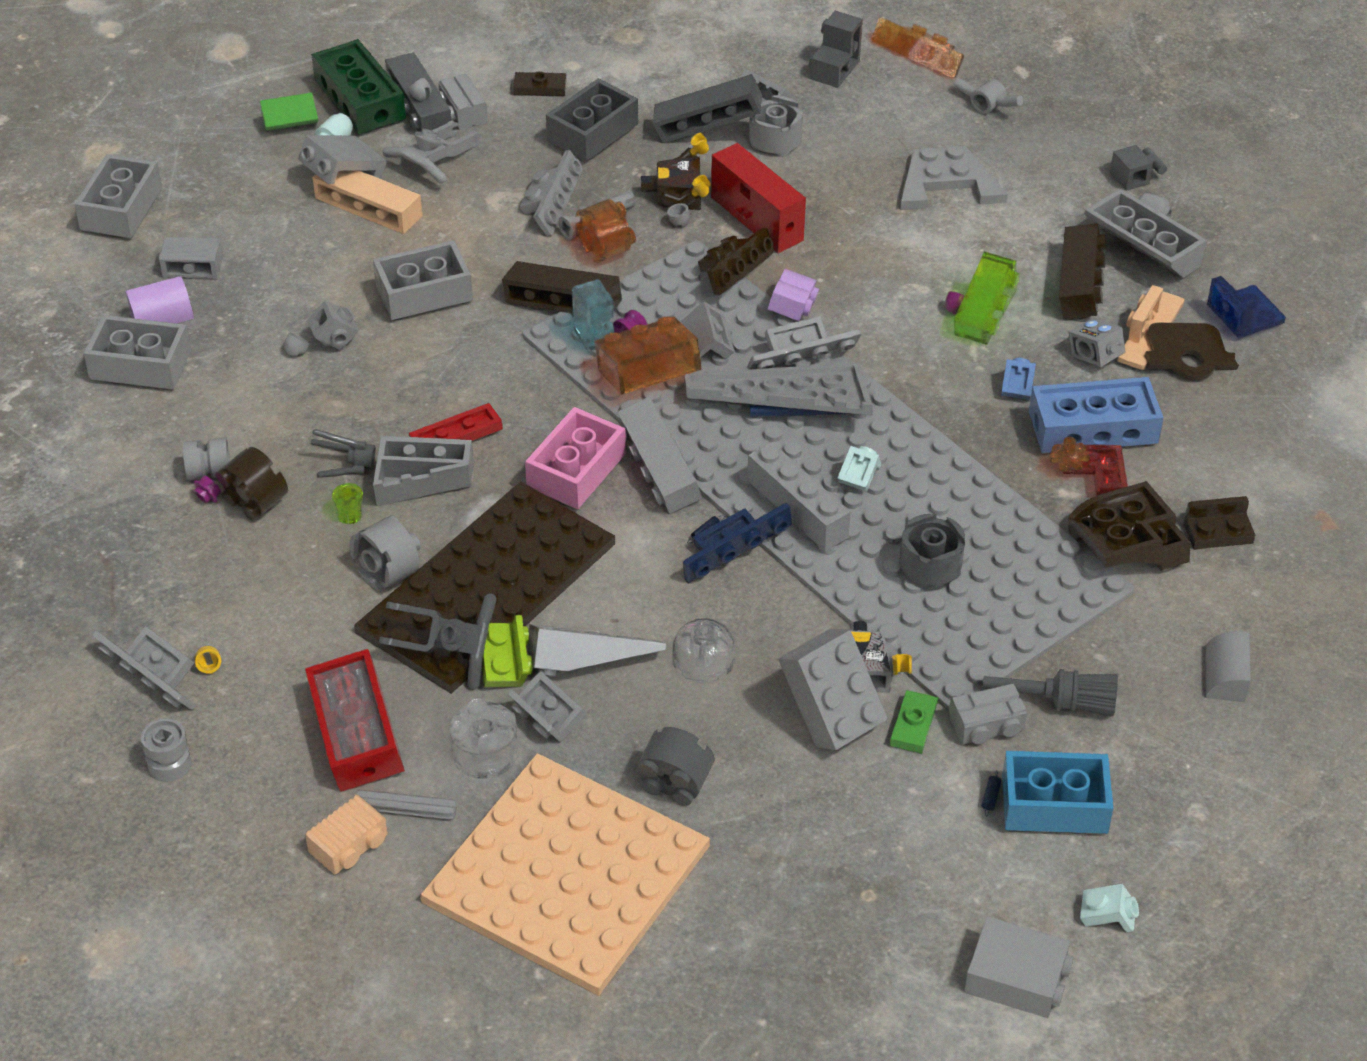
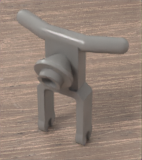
(432, 147)

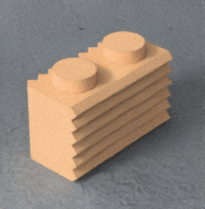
(346, 835)

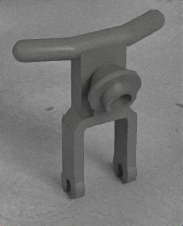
(452, 635)

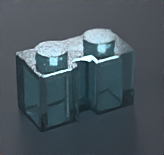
(592, 312)

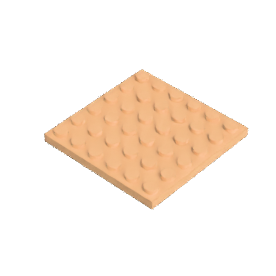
(566, 873)

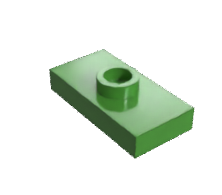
(914, 721)

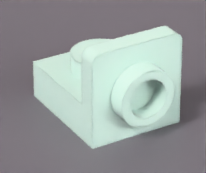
(859, 467)

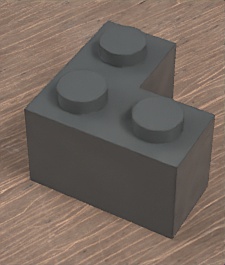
(839, 49)

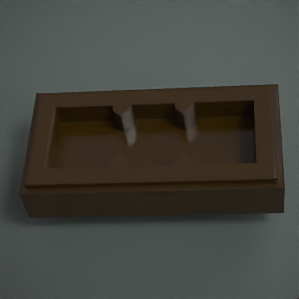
(539, 84)

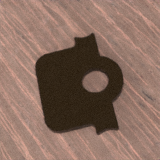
(1173, 340)

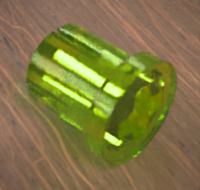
(348, 501)

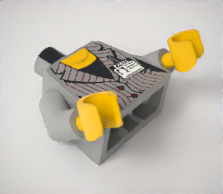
(879, 656)

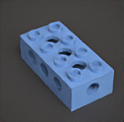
(1096, 413)

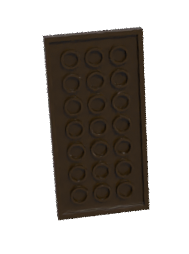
(518, 550)

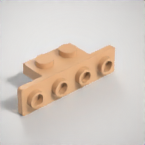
(1151, 308)

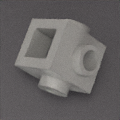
(333, 325)

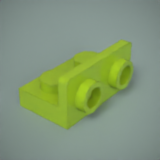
(505, 654)

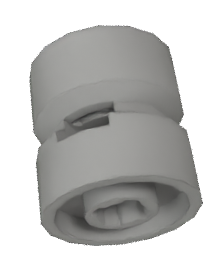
(205, 458)
(166, 750)

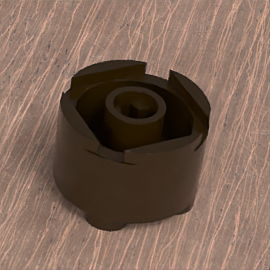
(251, 482)

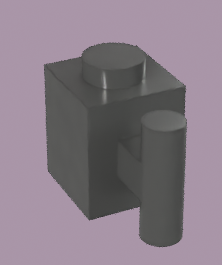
(1134, 167)

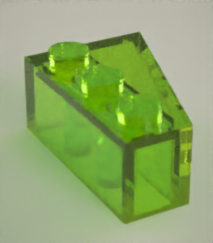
(987, 298)

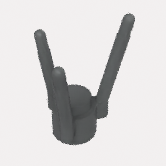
(359, 454)

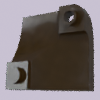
(1130, 528)

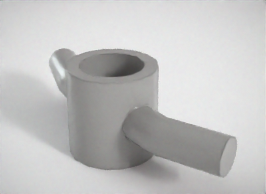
(988, 95)

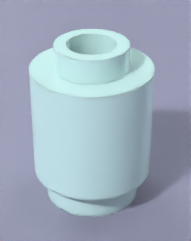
(336, 125)

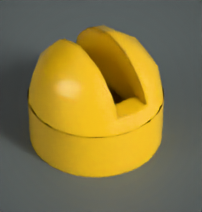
(200, 660)

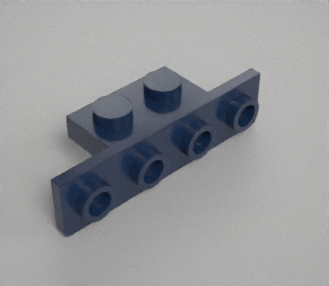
(732, 537)

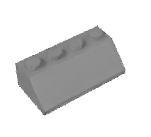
(1149, 232)

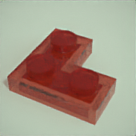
(1106, 466)

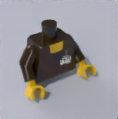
(680, 178)

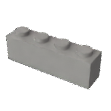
(659, 455)
(811, 505)

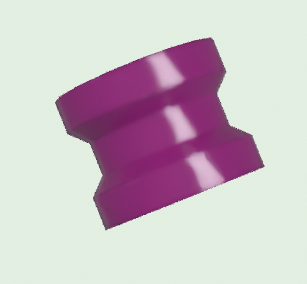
(630, 319)

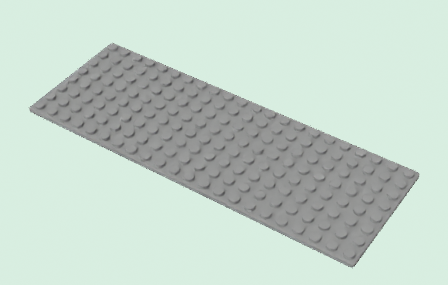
(1020, 575)

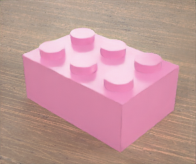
(575, 457)

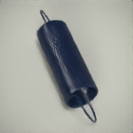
(712, 521)
(991, 793)

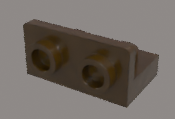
(1219, 523)

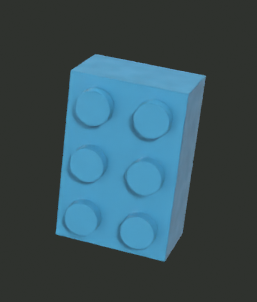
(1057, 792)

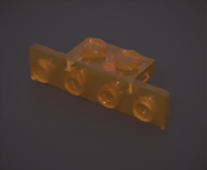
(919, 46)

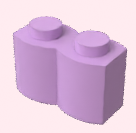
(793, 295)

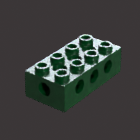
(358, 86)

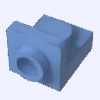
(1018, 378)

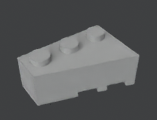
(421, 467)

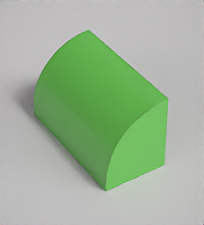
(288, 111)

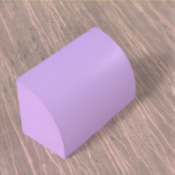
(161, 301)

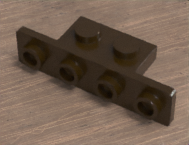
(735, 259)

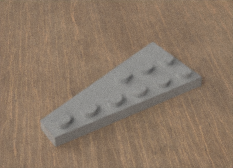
(803, 387)

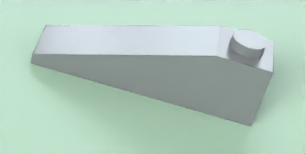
(569, 650)

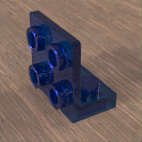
(1244, 309)

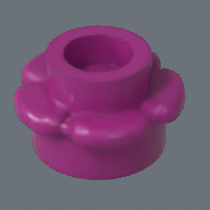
(206, 490)

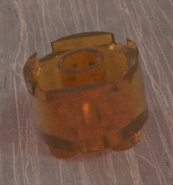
(605, 230)

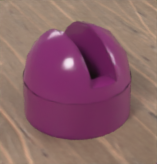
(953, 301)

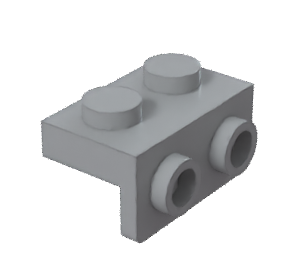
(550, 707)

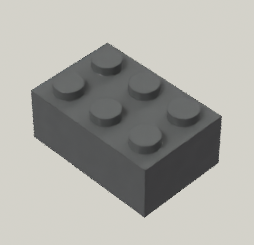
(592, 119)

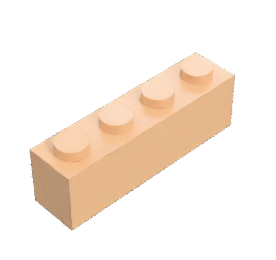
(371, 199)

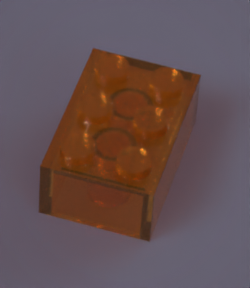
(647, 354)

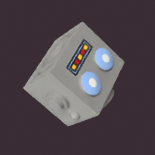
(1097, 341)

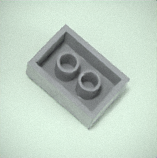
(118, 196)
(422, 280)
(137, 352)
(833, 689)

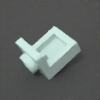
(1108, 906)

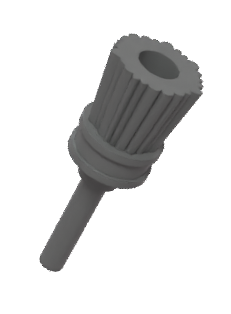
(1069, 690)

